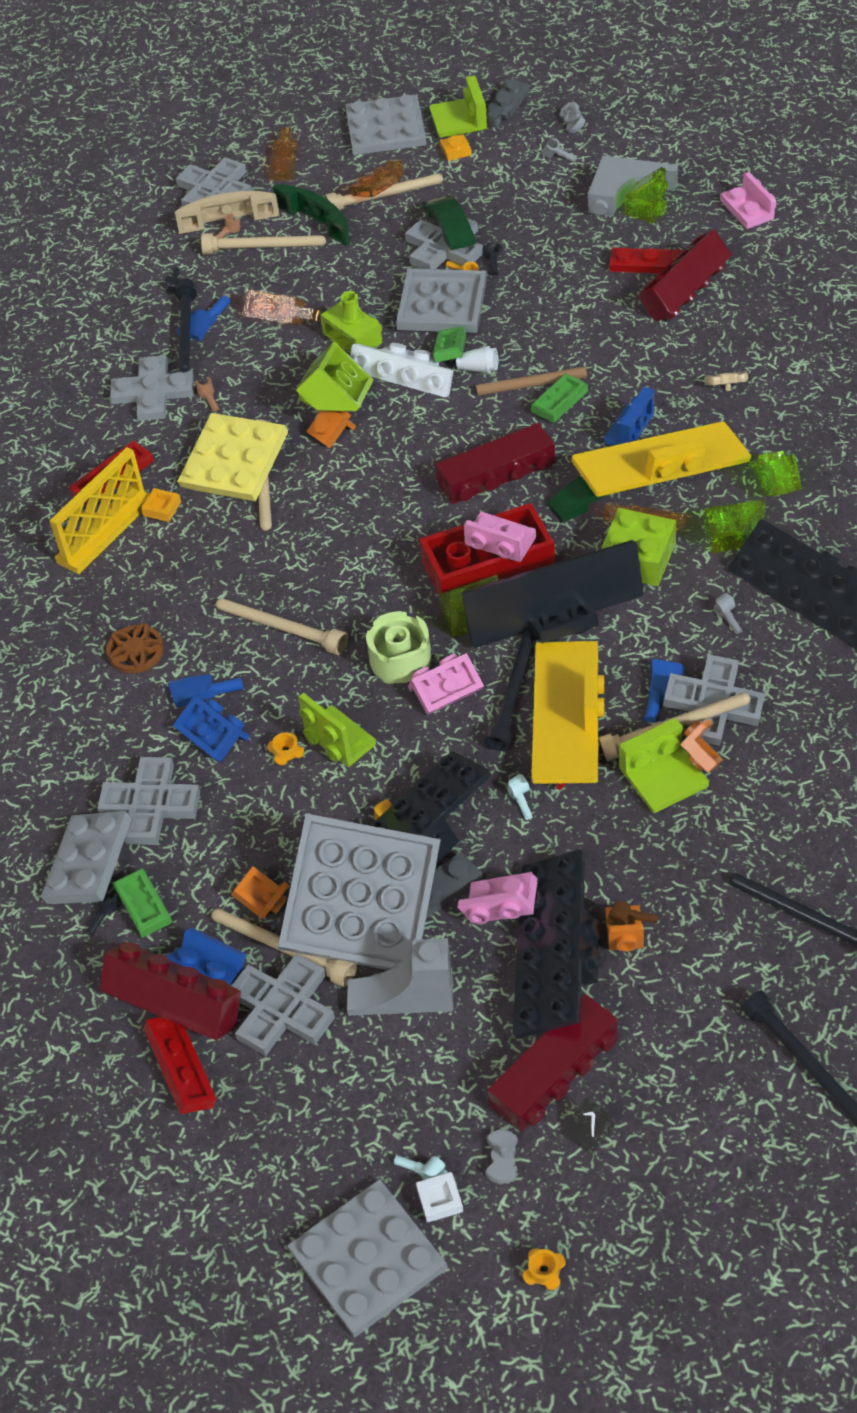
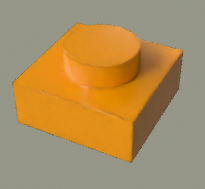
(455, 147)
(161, 505)

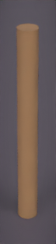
(528, 381)

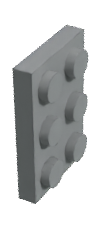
(86, 858)

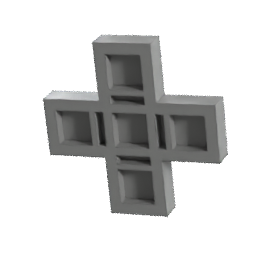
(206, 183)
(433, 248)
(152, 387)
(716, 684)
(150, 800)
(282, 1004)

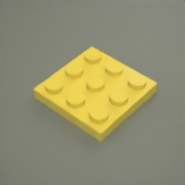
(233, 456)

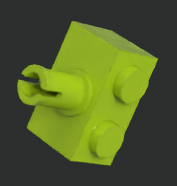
(350, 325)

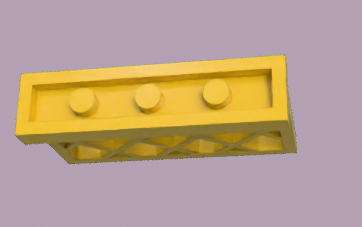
(109, 520)

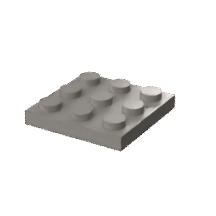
(385, 124)
(441, 300)
(367, 1258)

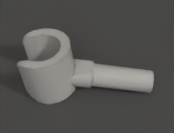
(553, 147)
(723, 608)

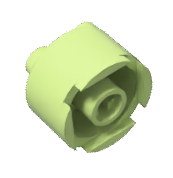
(398, 647)

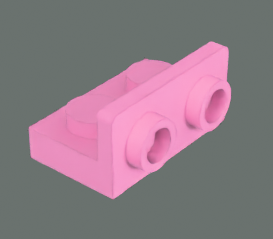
(750, 202)
(499, 536)
(446, 683)
(500, 898)

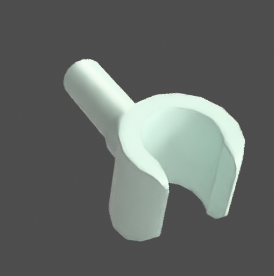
(516, 788)
(431, 1169)

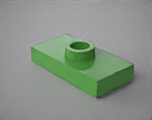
(449, 344)
(559, 398)
(142, 903)

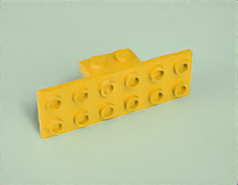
(660, 458)
(566, 712)

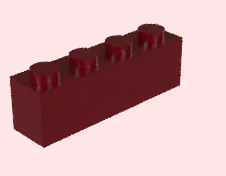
(684, 276)
(495, 463)
(170, 990)
(552, 1064)

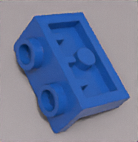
(632, 419)
(209, 728)
(209, 956)

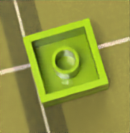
(654, 540)

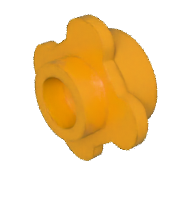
(282, 741)
(538, 1259)

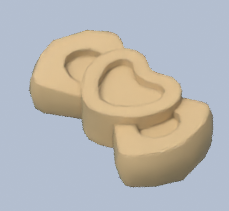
(727, 378)

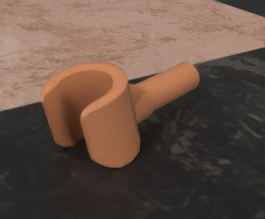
(231, 226)
(207, 391)

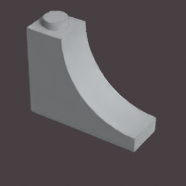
(616, 178)
(414, 986)

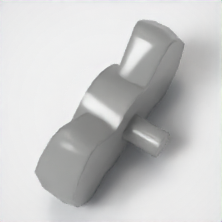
(572, 116)
(502, 1156)

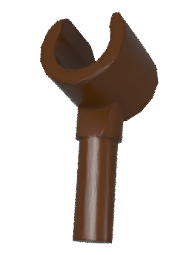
(622, 911)

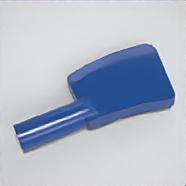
(203, 320)
(658, 684)
(201, 686)

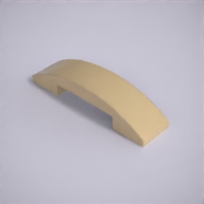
(216, 207)

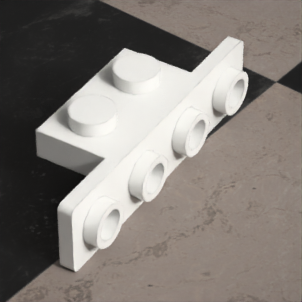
(404, 367)

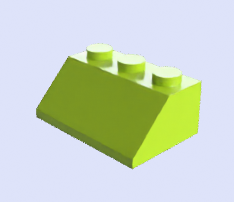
(334, 382)

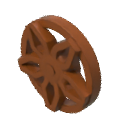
(135, 648)

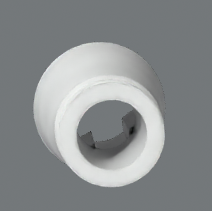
(479, 360)

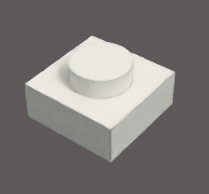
(439, 1197)

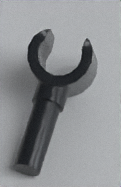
(489, 254)
(172, 281)
(105, 908)

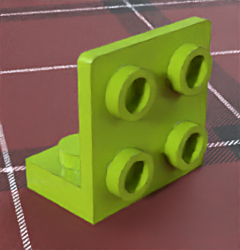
(463, 114)
(334, 732)
(660, 766)

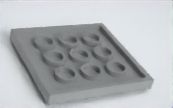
(358, 892)

